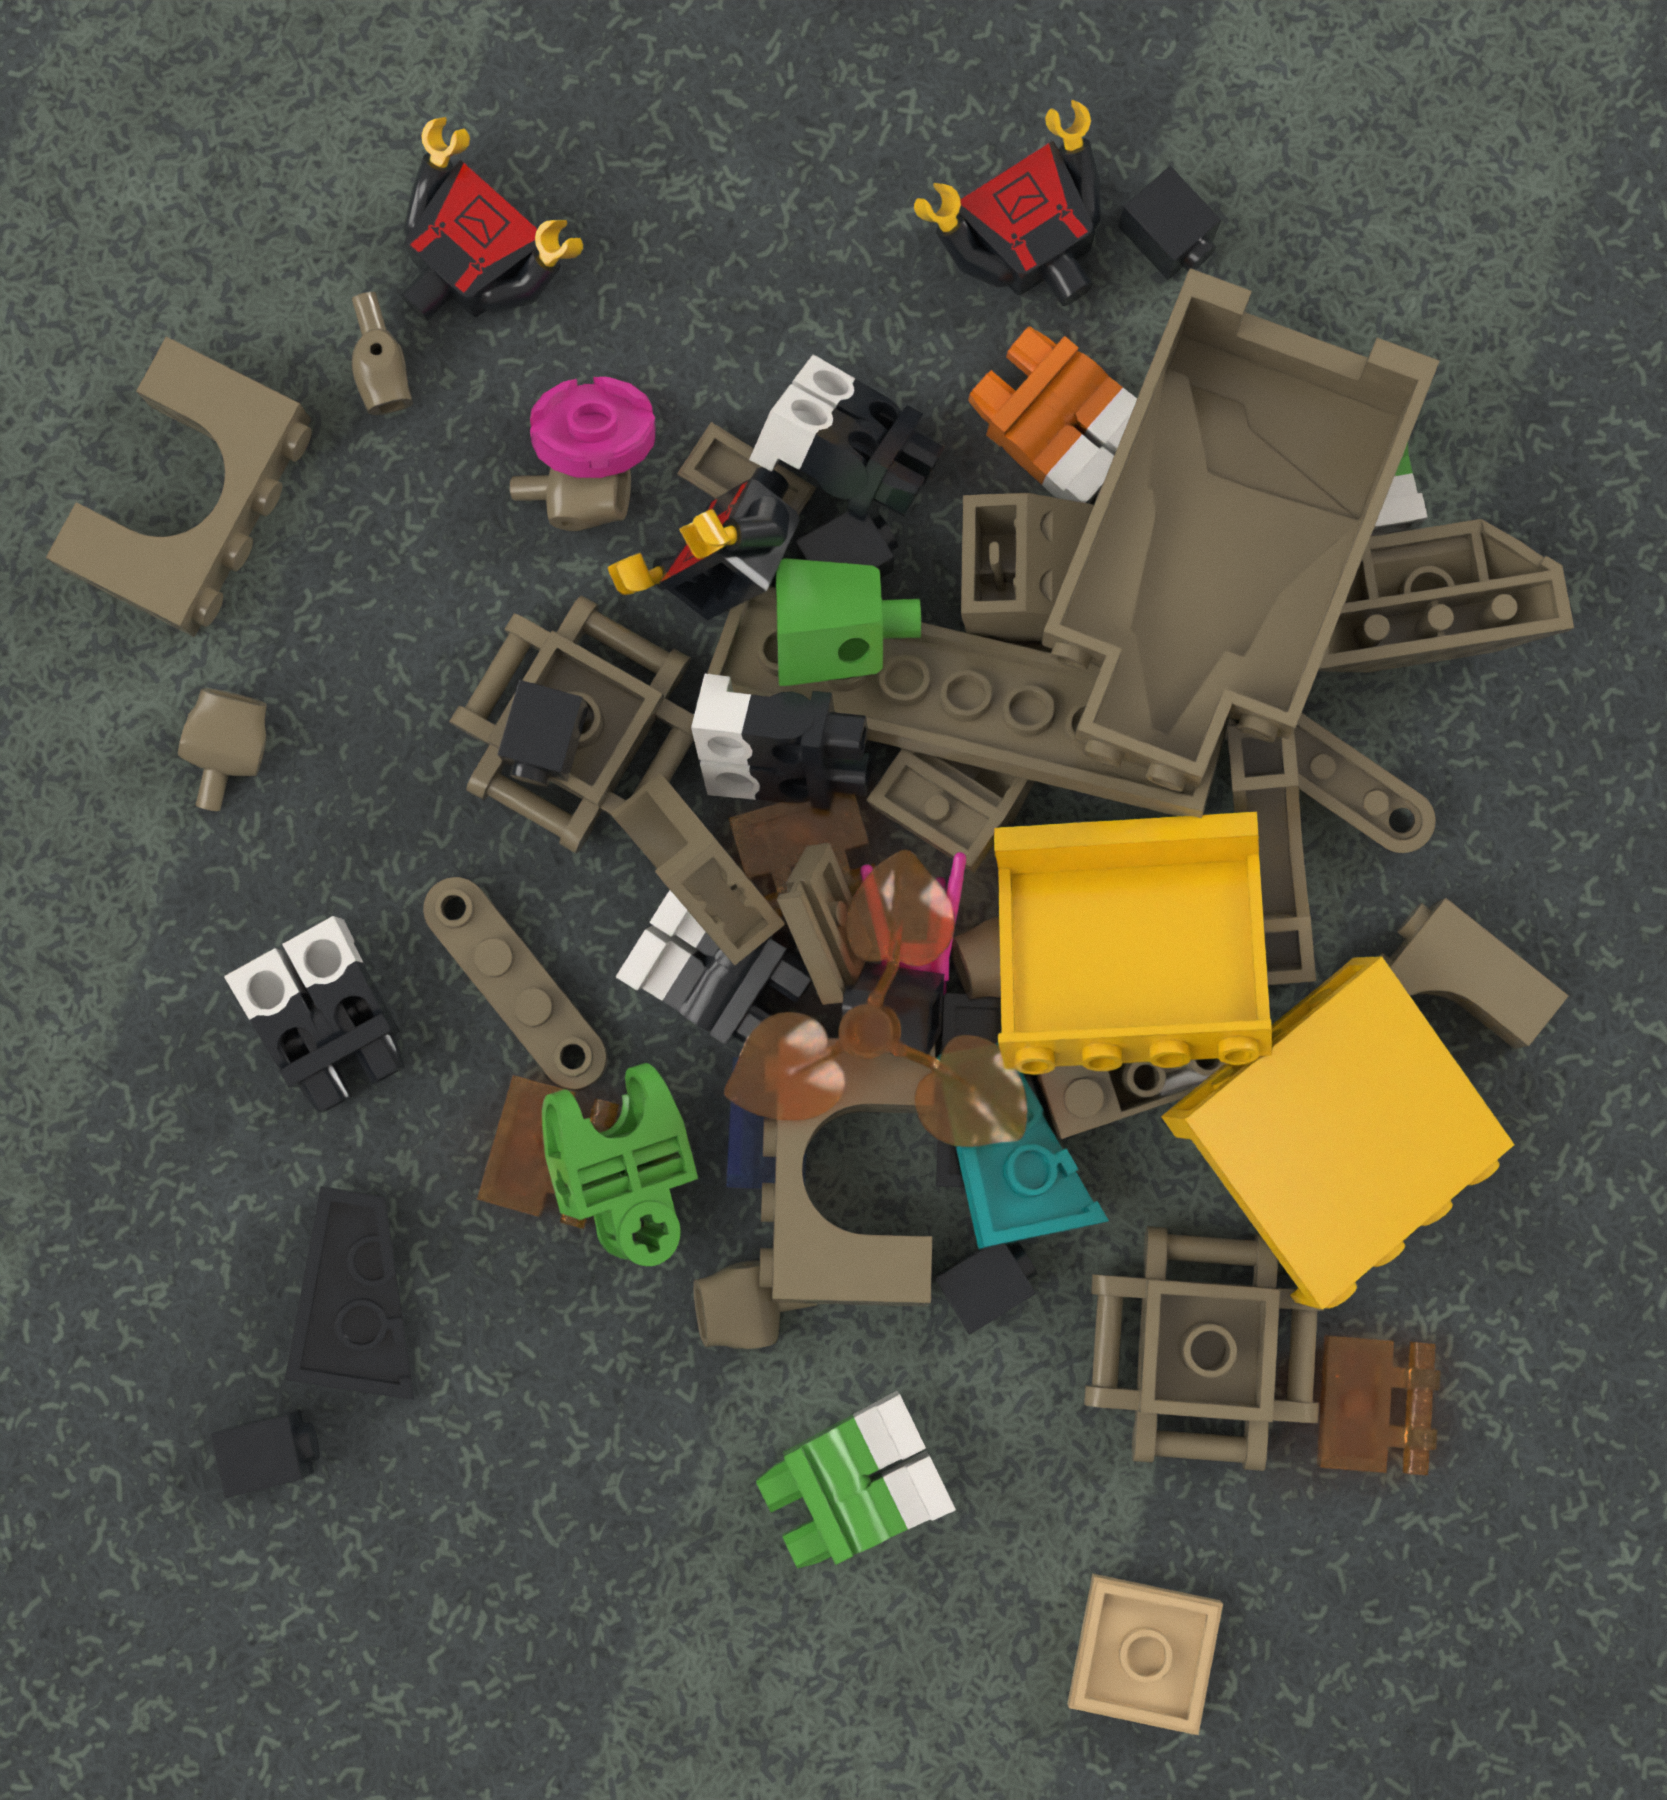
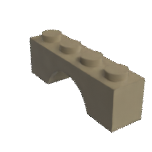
(1268, 783)

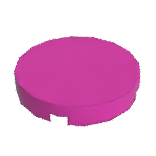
(592, 427)

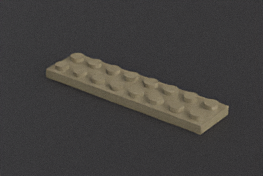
(963, 703)

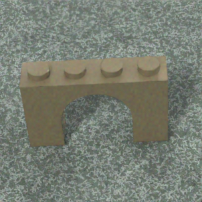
(182, 573)
(1463, 962)
(809, 1254)

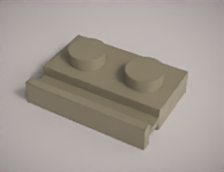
(817, 918)

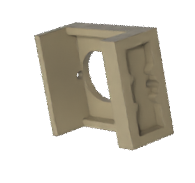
(697, 869)

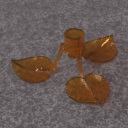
(787, 1058)

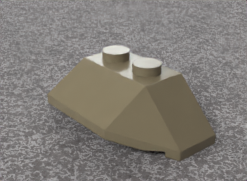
(1446, 598)

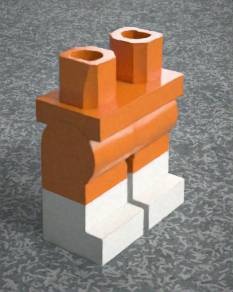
(1060, 419)

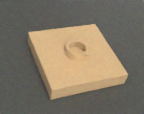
(1145, 1654)

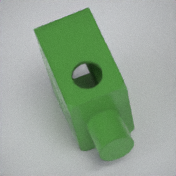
(836, 621)

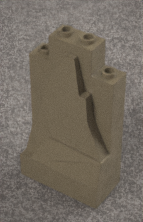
(1228, 531)

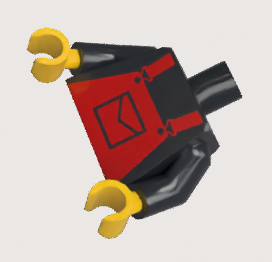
(1029, 218)
(472, 238)
(726, 549)

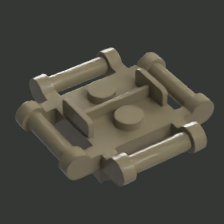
(615, 723)
(1204, 1350)

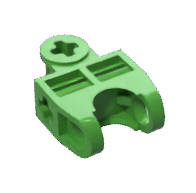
(622, 1170)

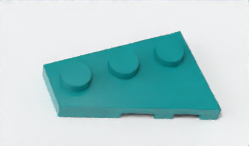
(1025, 1185)

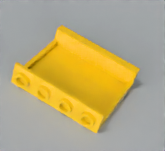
(1132, 943)
(1343, 1131)

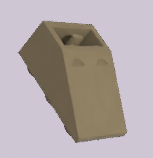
(1016, 561)
(1086, 1099)

